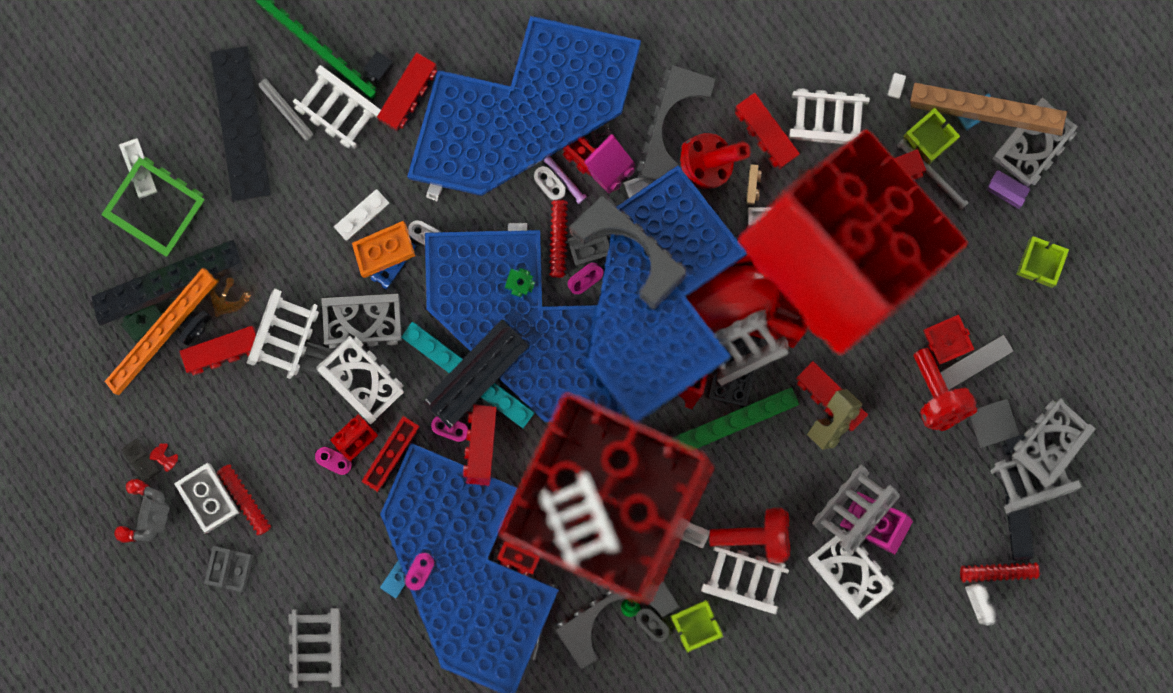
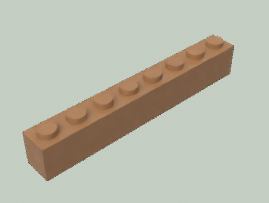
(988, 109)

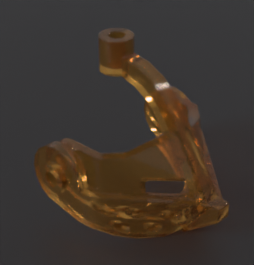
(224, 307)

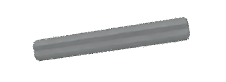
(285, 109)

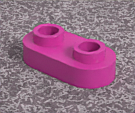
(585, 278)
(450, 433)
(333, 461)
(420, 572)

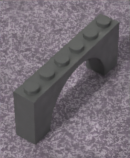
(678, 85)
(606, 219)
(577, 632)

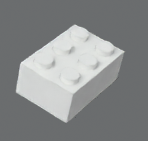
(207, 498)

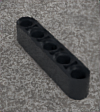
(1019, 522)

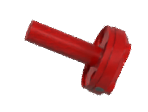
(709, 161)
(947, 406)
(773, 535)

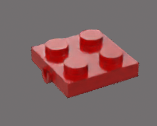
(948, 339)

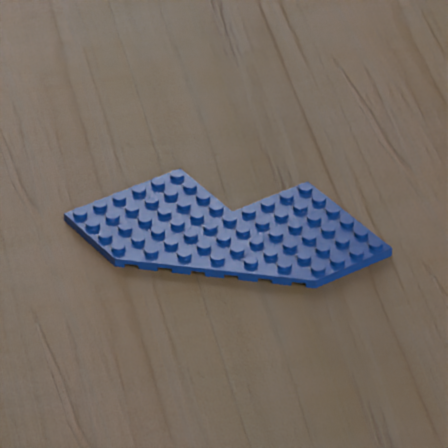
(490, 132)
(469, 298)
(660, 352)
(474, 610)

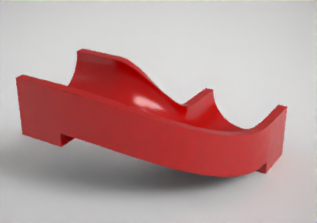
(736, 296)

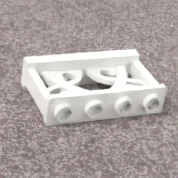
(361, 405)
(851, 600)

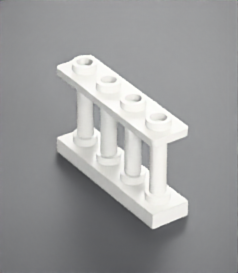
(340, 88)
(818, 133)
(270, 319)
(599, 523)
(731, 592)

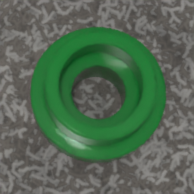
(630, 607)

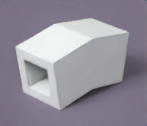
(896, 85)
(434, 192)

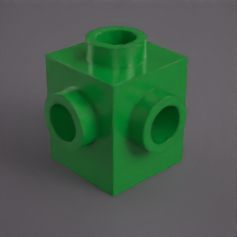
(514, 277)

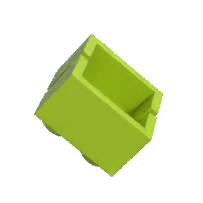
(930, 136)
(1042, 262)
(696, 626)

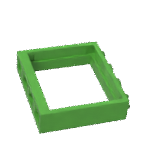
(165, 175)

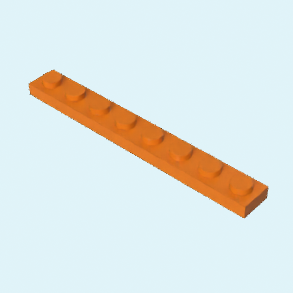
(160, 331)

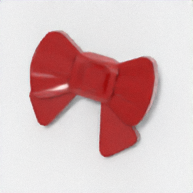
(158, 455)

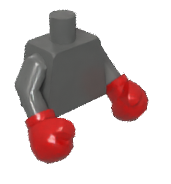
(151, 515)

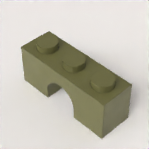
(845, 409)

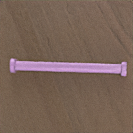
(565, 180)

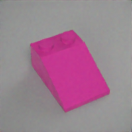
(610, 164)
(889, 530)

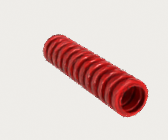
(558, 238)
(243, 499)
(999, 572)

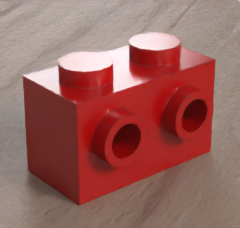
(579, 152)
(354, 437)
(514, 555)

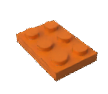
(383, 249)

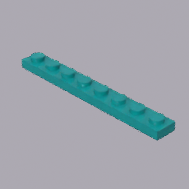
(449, 360)

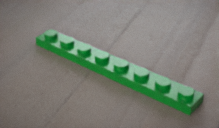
(323, 51)
(738, 420)

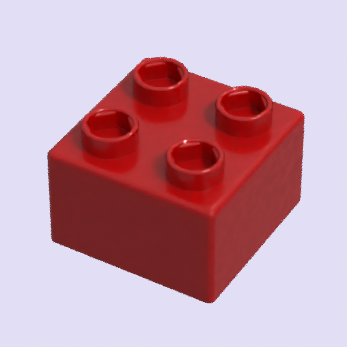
(851, 241)
(641, 482)

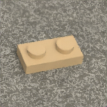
(754, 177)

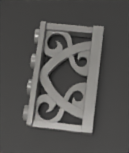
(1009, 149)
(341, 303)
(1076, 437)

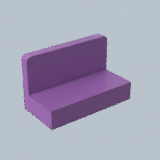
(1008, 189)

